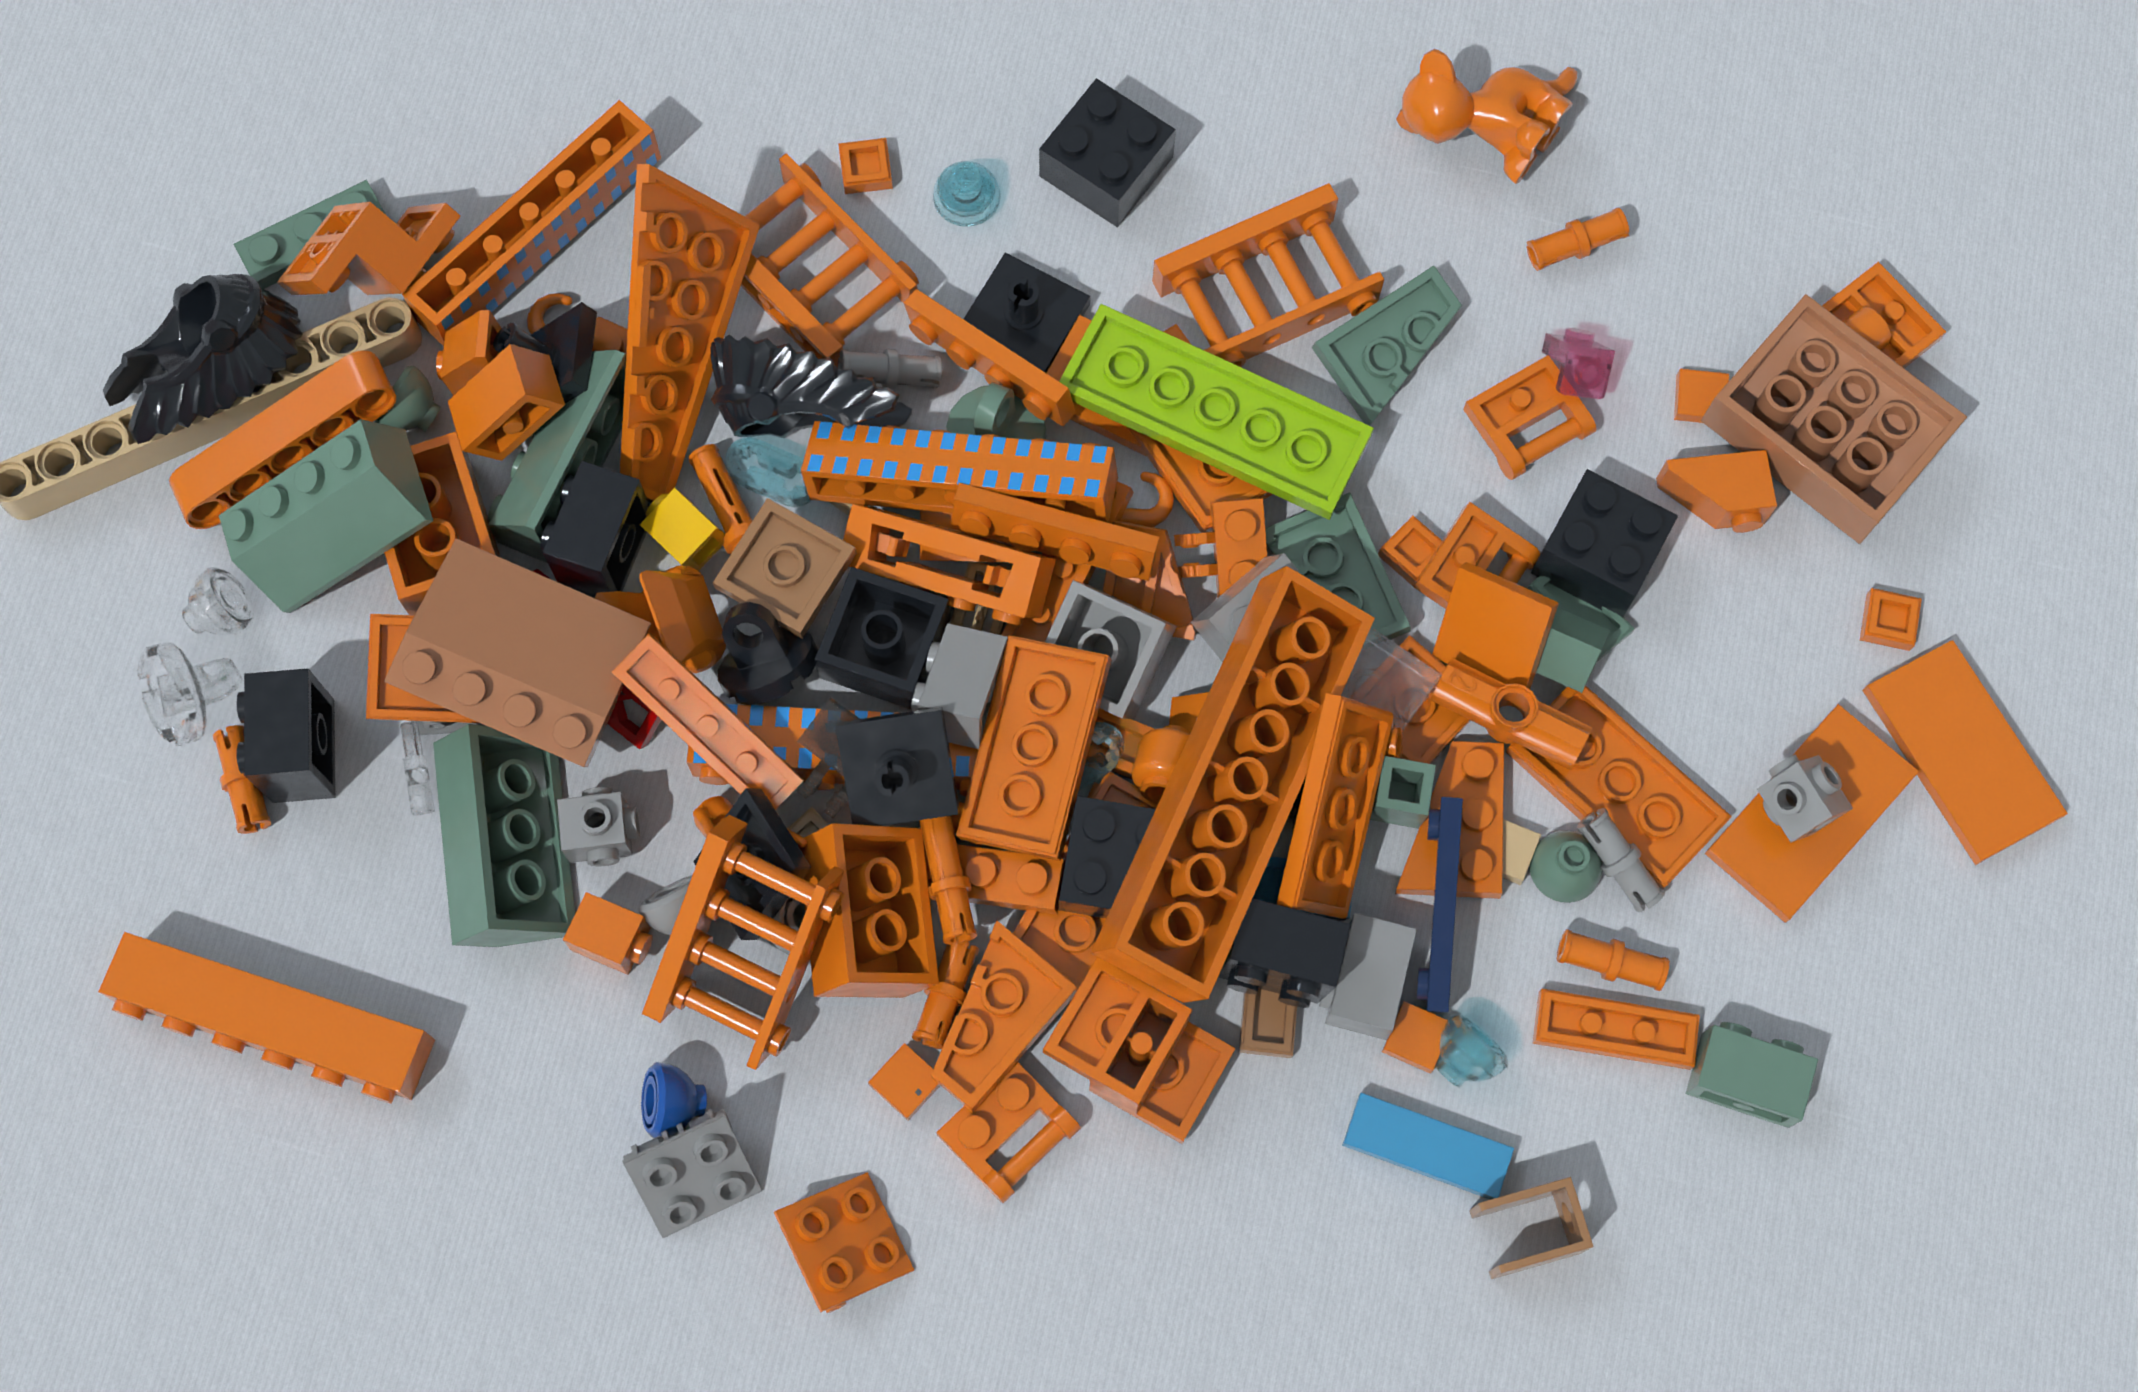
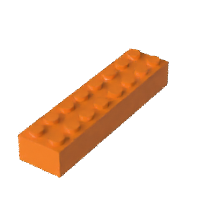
(1232, 787)

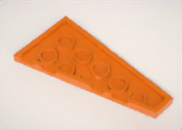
(681, 298)

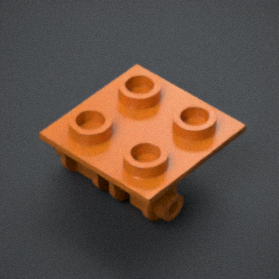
(843, 1242)

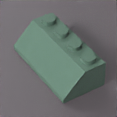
(576, 433)
(328, 514)
(501, 839)

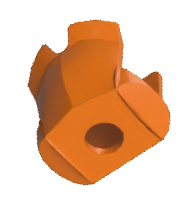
(679, 614)

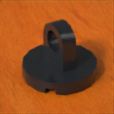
(766, 662)

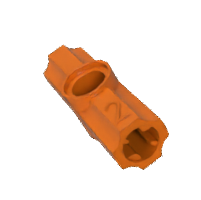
(1542, 727)

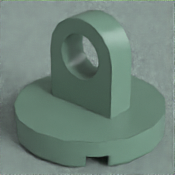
(996, 412)

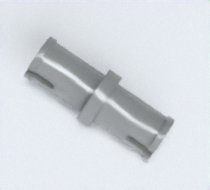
(892, 368)
(1621, 860)

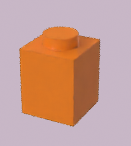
(608, 934)

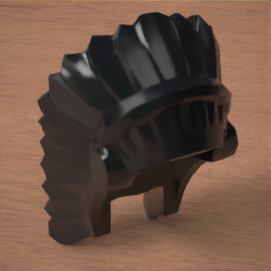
(205, 354)
(782, 390)

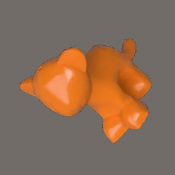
(1509, 111)

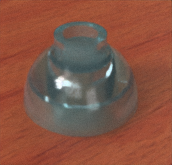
(966, 193)
(1468, 1053)

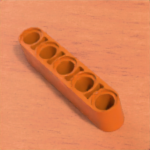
(281, 437)

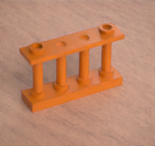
(1269, 235)
(793, 308)
(692, 945)

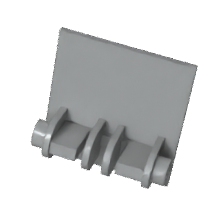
(691, 1173)

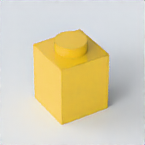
(683, 529)

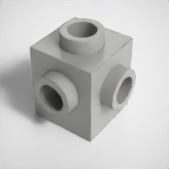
(1803, 796)
(597, 827)

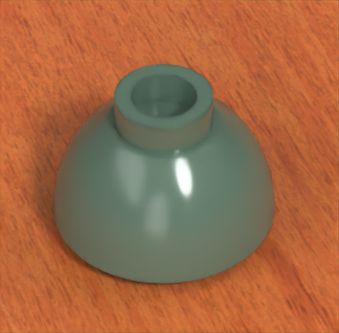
(413, 402)
(1565, 867)

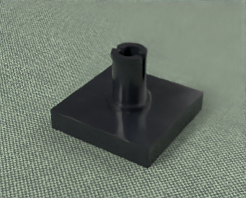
(1027, 310)
(566, 341)
(897, 768)
(770, 841)

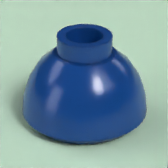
(670, 1099)

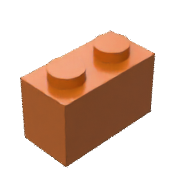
(506, 402)

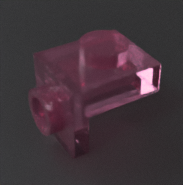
(1583, 363)

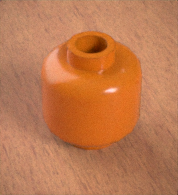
(1156, 760)

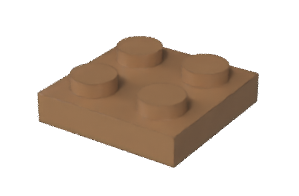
(785, 567)

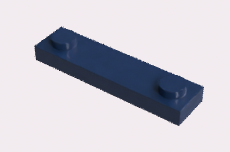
(1435, 981)

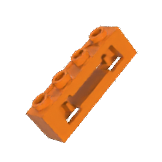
(1023, 585)

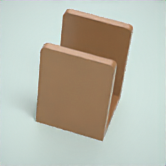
(1570, 1215)

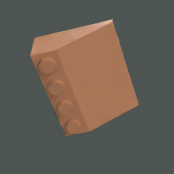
(1834, 418)
(517, 652)

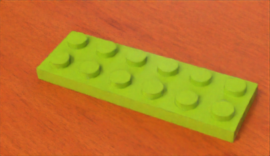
(1215, 411)

